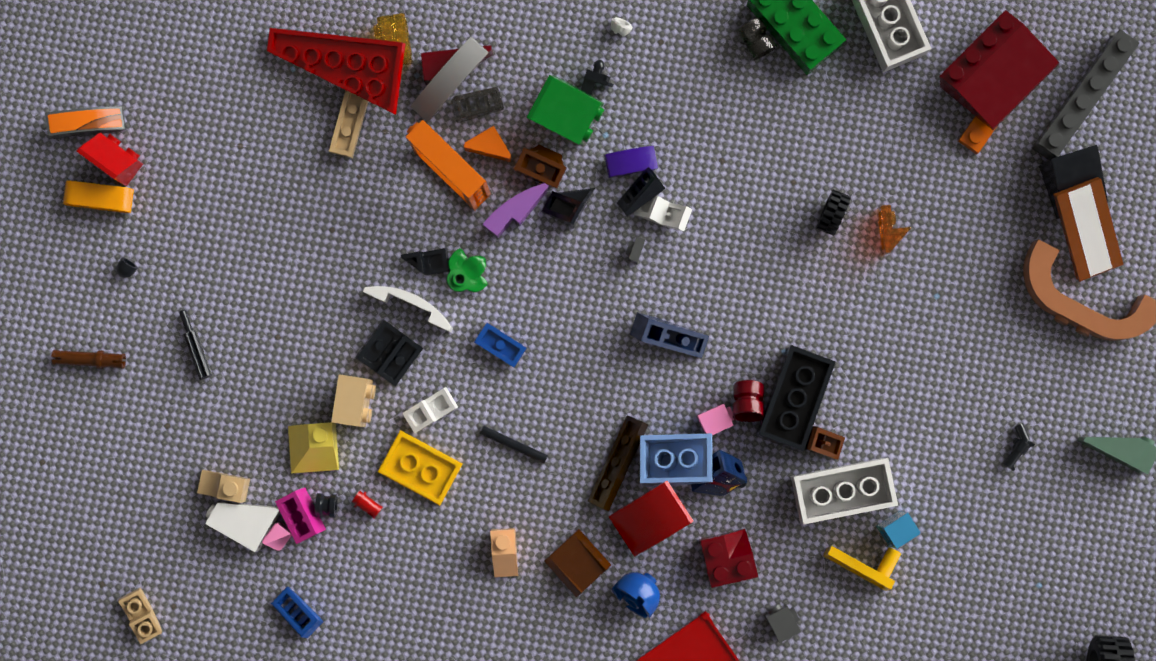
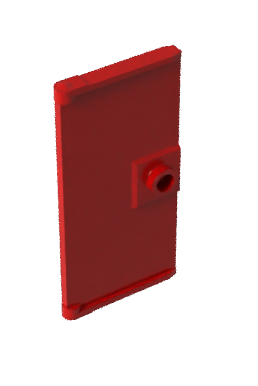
(693, 642)

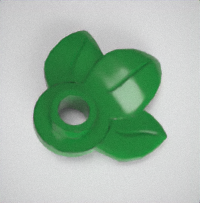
(468, 269)

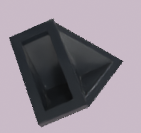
(567, 205)

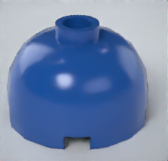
(638, 592)

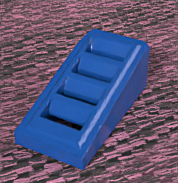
(304, 632)

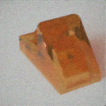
(888, 235)

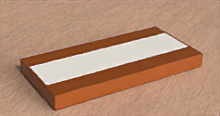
(1088, 229)

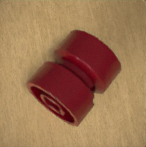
(748, 401)

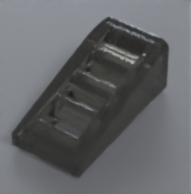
(466, 98)

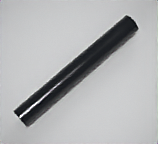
(513, 444)

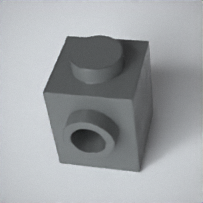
(783, 621)

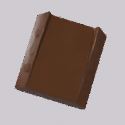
(577, 563)

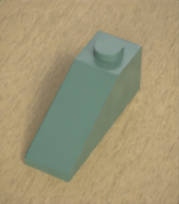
(1133, 453)

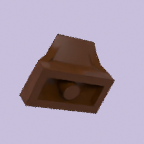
(541, 166)

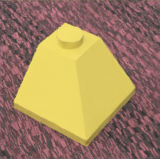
(313, 447)

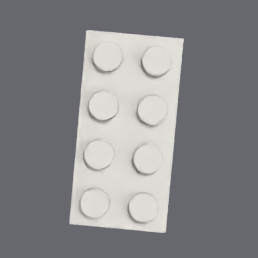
(892, 31)
(844, 491)

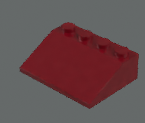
(998, 70)

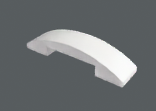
(383, 293)

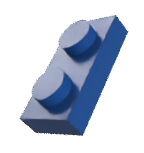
(500, 345)

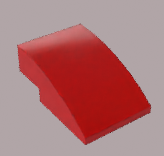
(651, 518)

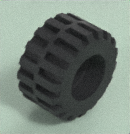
(1110, 649)

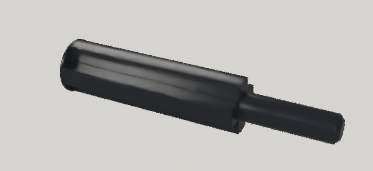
(195, 348)

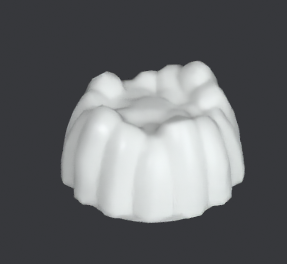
(620, 26)

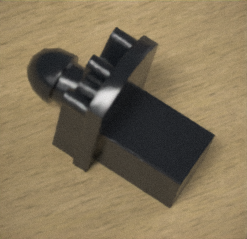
(594, 77)

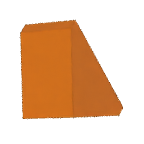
(488, 144)

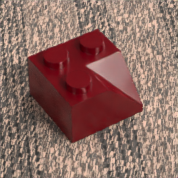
(728, 558)

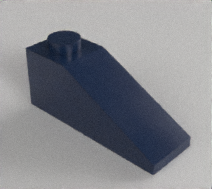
(668, 335)

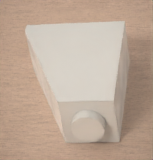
(243, 522)

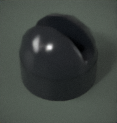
(126, 268)

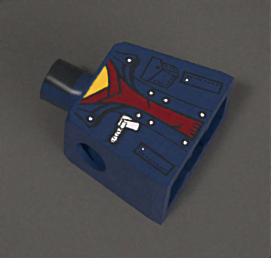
(727, 475)

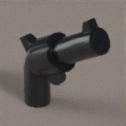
(1020, 446)

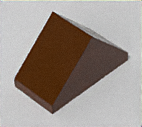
(825, 443)

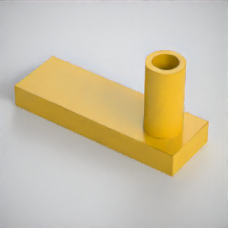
(877, 577)

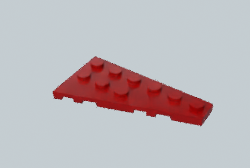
(353, 63)

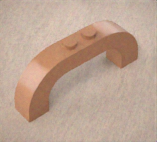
(1068, 311)

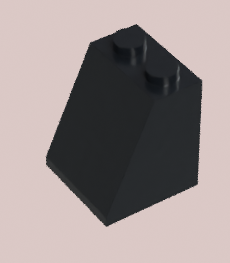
(1071, 170)

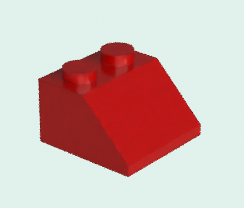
(111, 158)

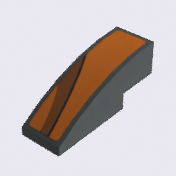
(85, 121)

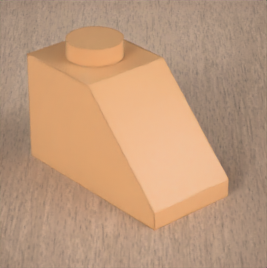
(504, 552)

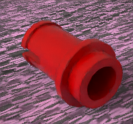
(366, 504)

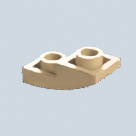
(141, 615)

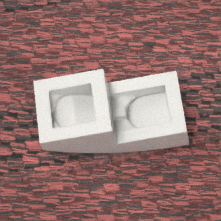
(430, 410)

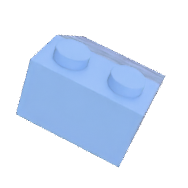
(676, 459)

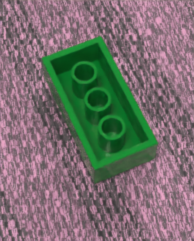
(800, 30)

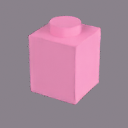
(716, 419)

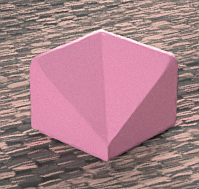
(277, 536)

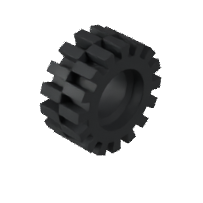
(833, 212)

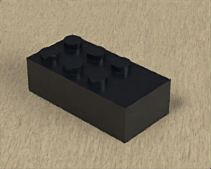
(795, 398)

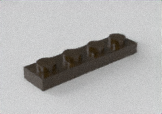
(617, 463)

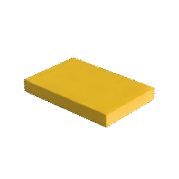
(420, 467)

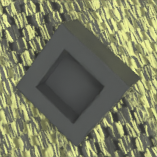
(634, 249)

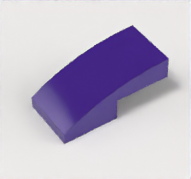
(630, 161)

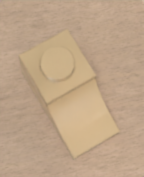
(223, 486)

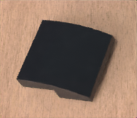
(389, 352)

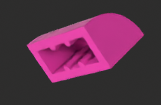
(299, 515)

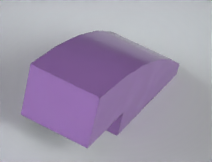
(515, 209)

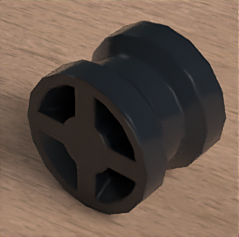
(326, 505)

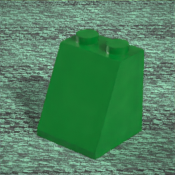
(566, 110)

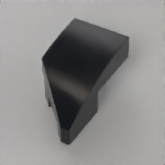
(429, 262)

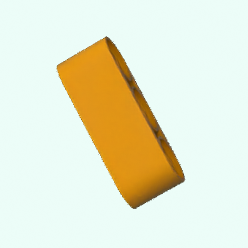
(98, 196)

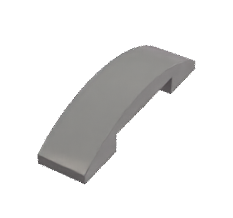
(449, 79)

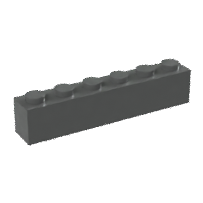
(1085, 95)

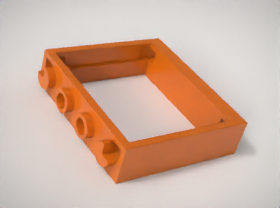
(448, 164)

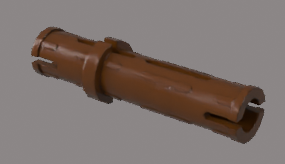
(97, 359)

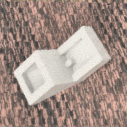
(665, 213)

